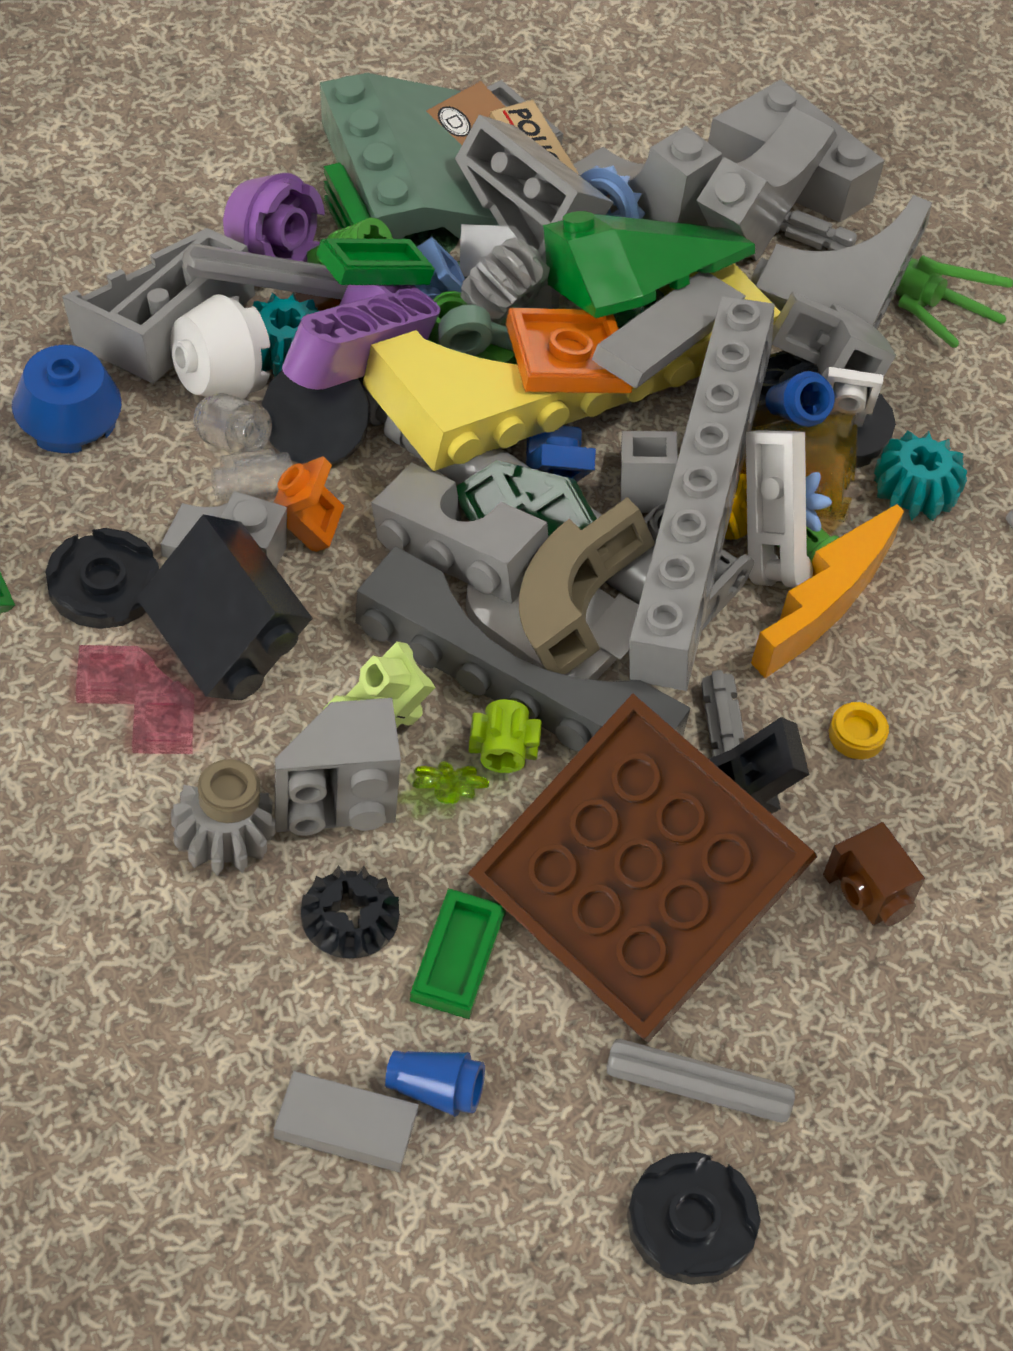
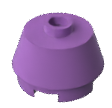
(274, 216)

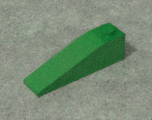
(621, 261)

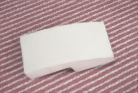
(854, 391)

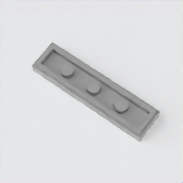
(663, 330)

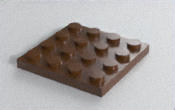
(642, 866)

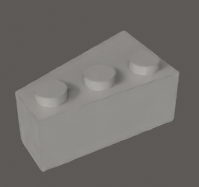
(843, 179)
(523, 180)
(135, 312)

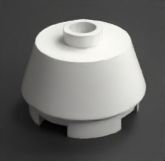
(220, 348)

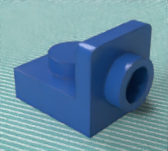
(561, 453)

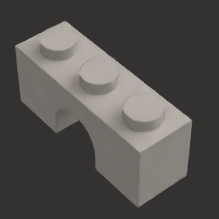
(424, 519)

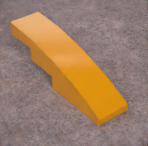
(838, 579)

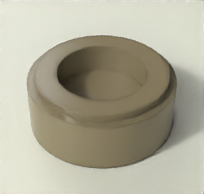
(229, 791)

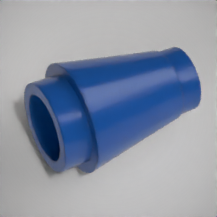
(802, 399)
(438, 1079)

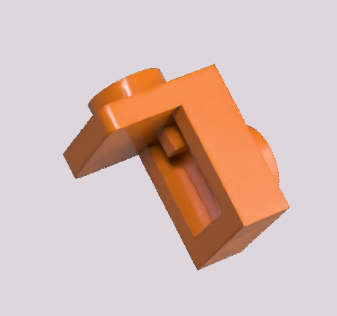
(310, 506)

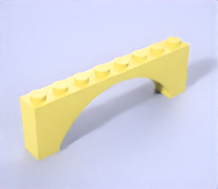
(468, 405)

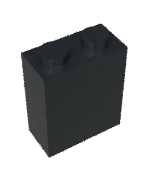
(224, 608)

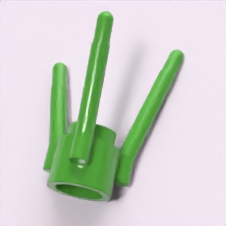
(924, 286)

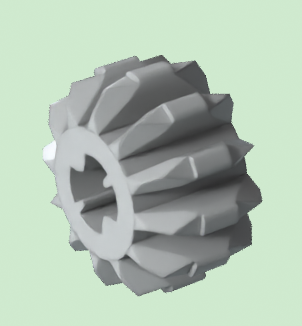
(506, 279)
(218, 840)

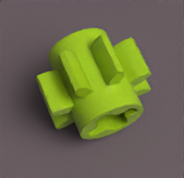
(504, 736)

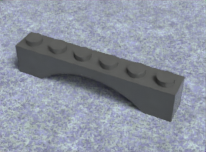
(414, 606)

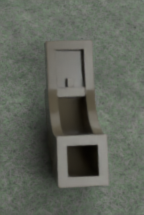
(568, 574)

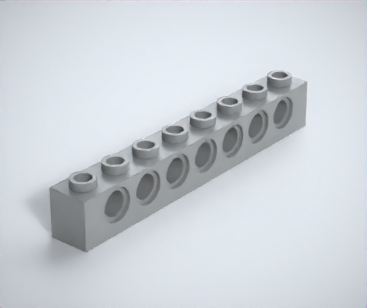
(701, 496)

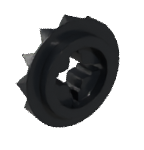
(334, 931)

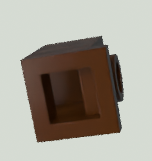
(875, 875)

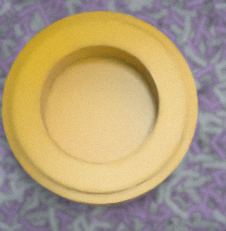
(858, 730)

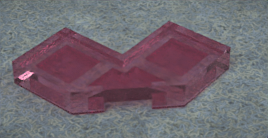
(129, 676)

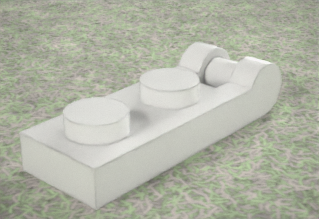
(777, 507)

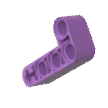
(336, 342)

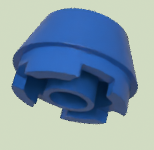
(66, 399)

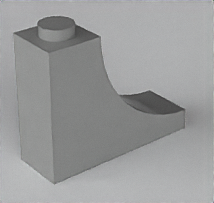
(670, 177)
(762, 189)
(853, 277)

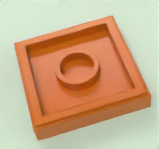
(557, 350)

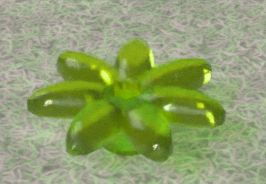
(449, 783)

